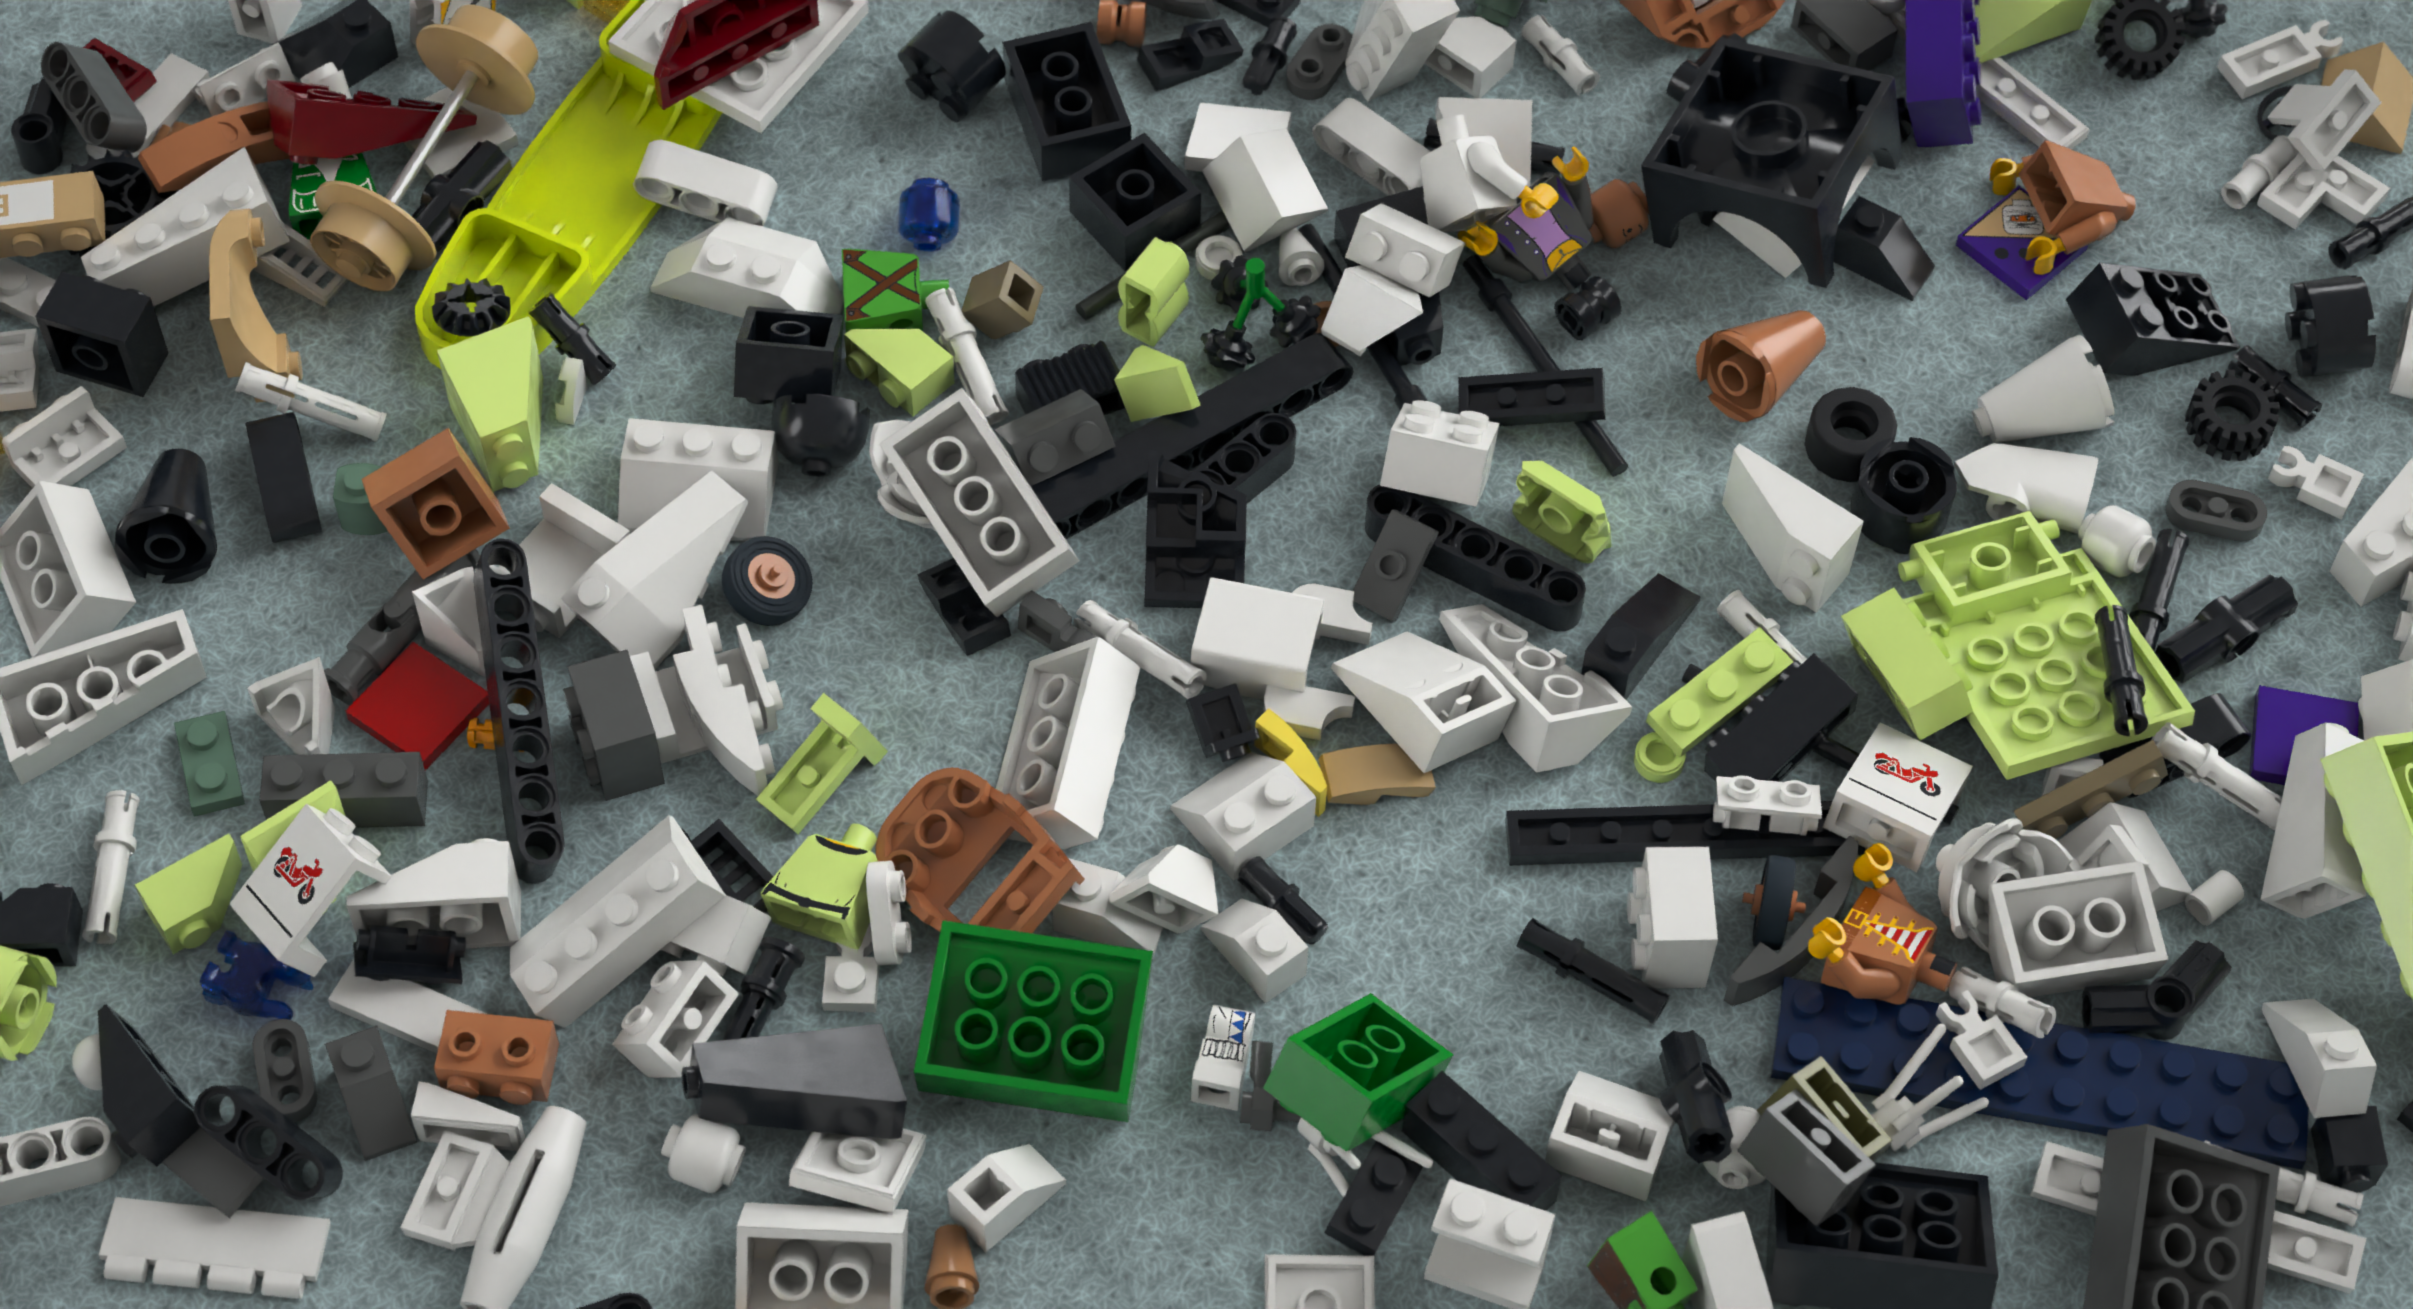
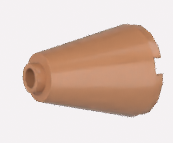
(1758, 362)

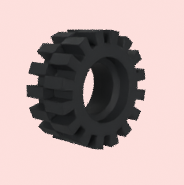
(2131, 61)
(2238, 394)

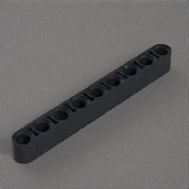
(1188, 438)

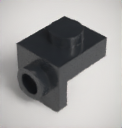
(1222, 723)

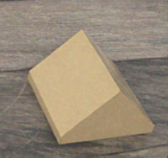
(2390, 83)

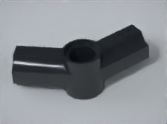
(2134, 1007)

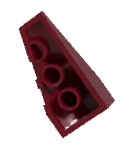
(325, 124)

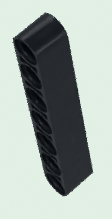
(515, 731)

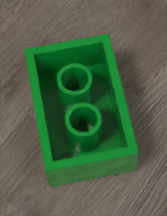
(1355, 1071)

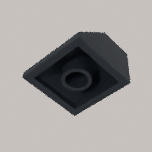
(348, 35)

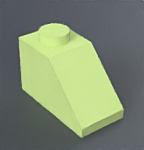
(192, 894)

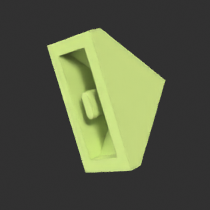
(1155, 385)

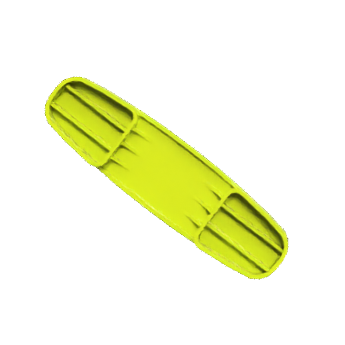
(569, 198)

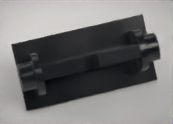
(384, 955)

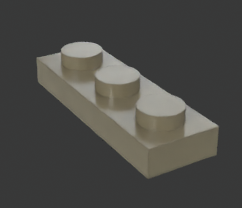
(2081, 798)

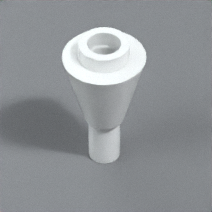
(1298, 259)

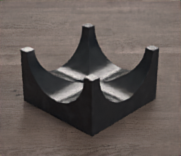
(1773, 145)

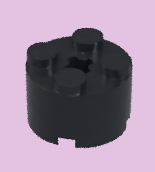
(951, 64)
(2331, 325)
(1904, 493)

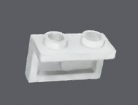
(63, 441)

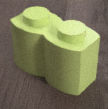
(1153, 291)

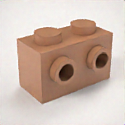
(497, 1056)

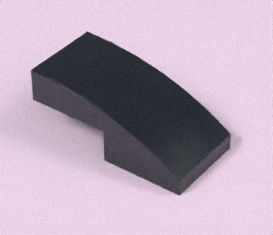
(1199, 51)
(961, 608)

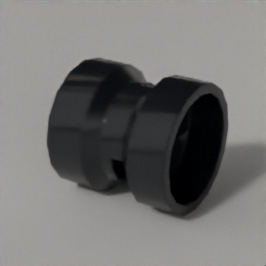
(1592, 305)

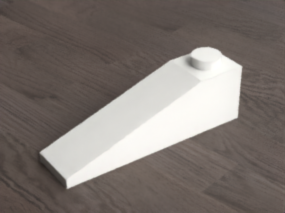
(645, 581)

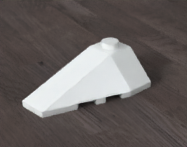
(1556, 709)

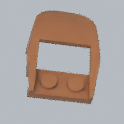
(949, 833)

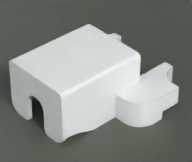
(1265, 647)

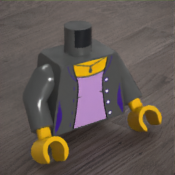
(1543, 245)

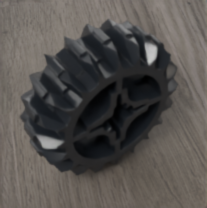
(124, 190)

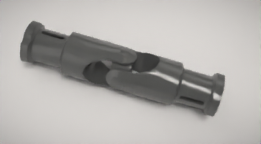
(373, 648)

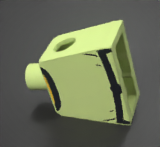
(825, 888)

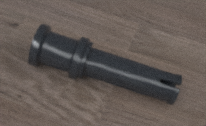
(763, 988)

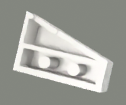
(2380, 545)

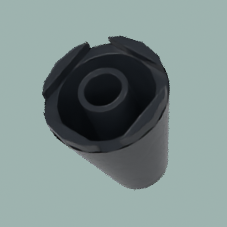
(170, 521)

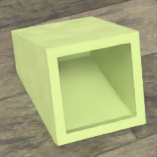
(497, 400)

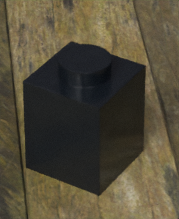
(2350, 1150)

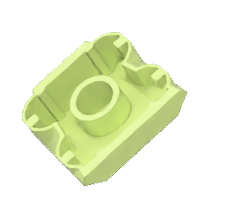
(1561, 512)

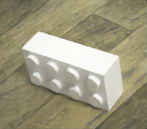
(979, 502)

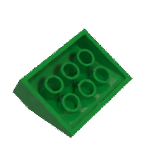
(1034, 1021)

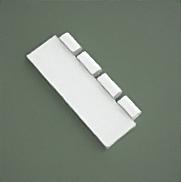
(198, 1238)

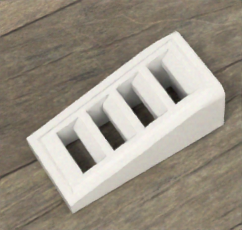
(292, 278)
(441, 1110)

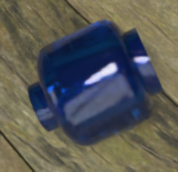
(928, 214)

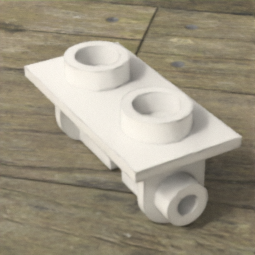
(244, 82)
(1791, 804)

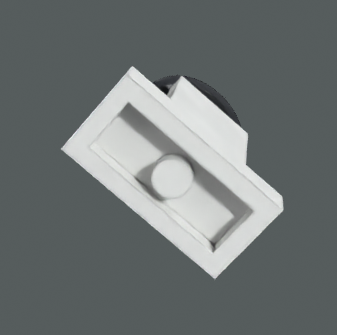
(2322, 115)

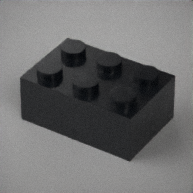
(1065, 99)

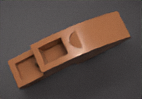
(203, 145)

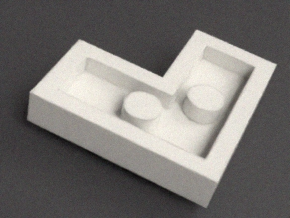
(2340, 187)

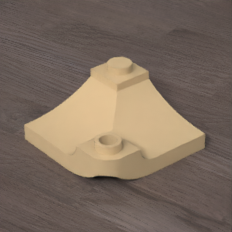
(235, 314)

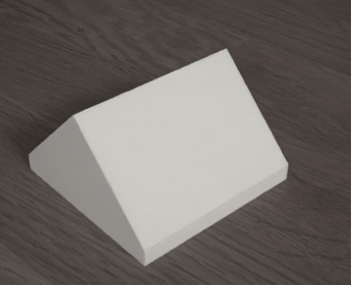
(1263, 187)
(2163, 875)

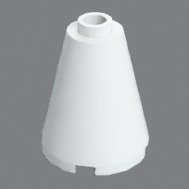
(2048, 397)

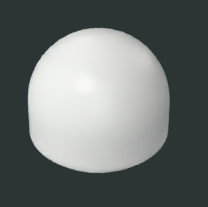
(87, 1062)

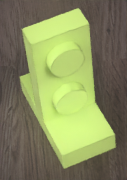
(819, 765)

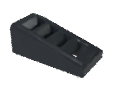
(720, 836)

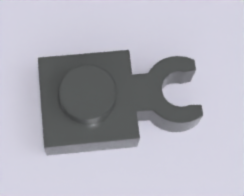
(1049, 623)

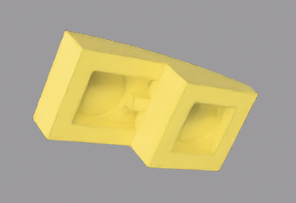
(1284, 744)

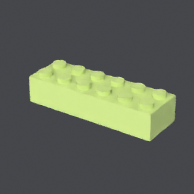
(2376, 803)

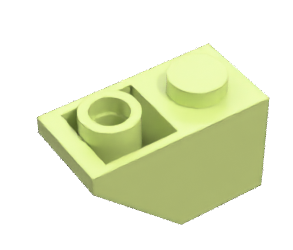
(901, 363)

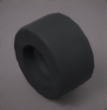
(1849, 408)

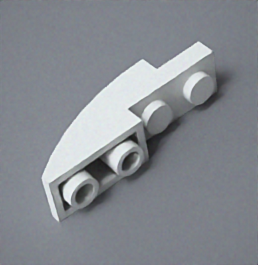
(718, 708)

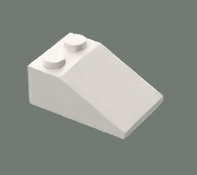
(1791, 529)
(457, 889)

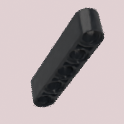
(1497, 564)

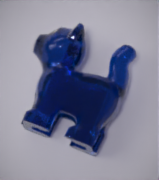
(250, 979)

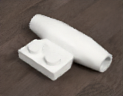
(497, 1204)

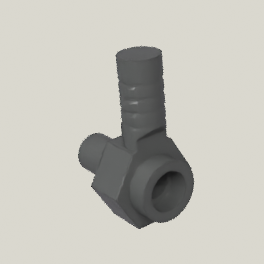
(1260, 1107)

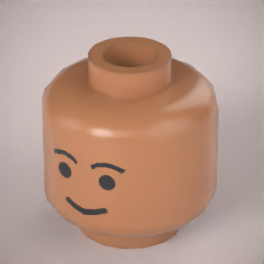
(1618, 213)

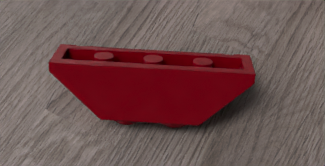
(721, 37)

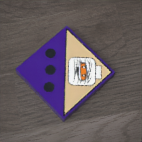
(2002, 239)

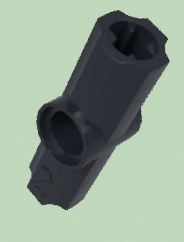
(453, 196)
(2227, 628)
(1695, 1096)

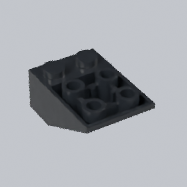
(2148, 318)

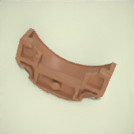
(1701, 26)

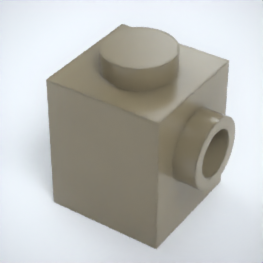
(1002, 300)

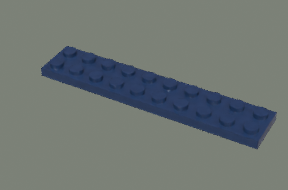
(2068, 1076)

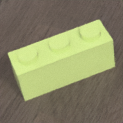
(1909, 662)

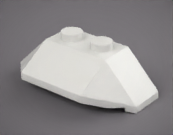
(749, 266)

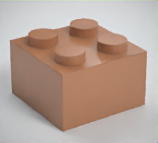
(435, 503)

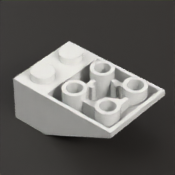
(1428, 697)

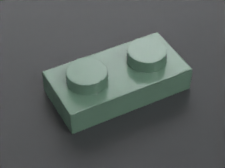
(209, 763)

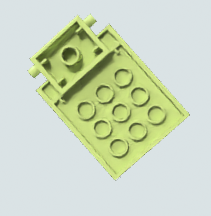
(2031, 642)

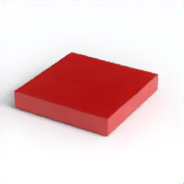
(418, 705)

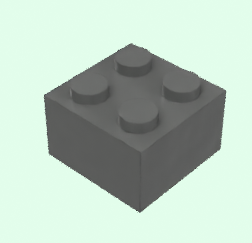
(613, 726)

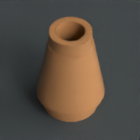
(951, 1269)

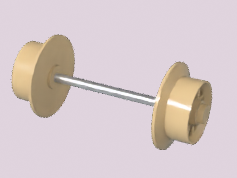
(481, 61)

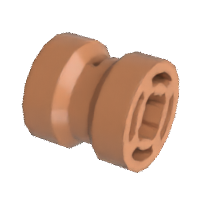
(1121, 22)

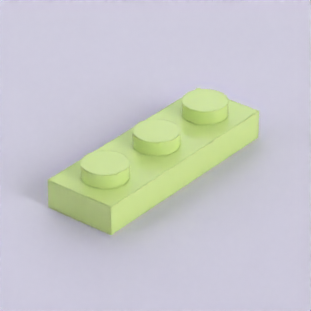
(1718, 692)

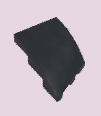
(1190, 534)

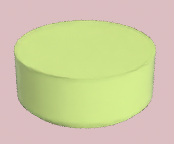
(1657, 760)

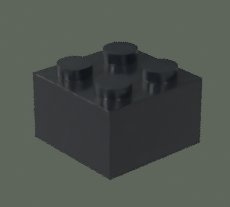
(1133, 199)
(102, 333)
(787, 354)

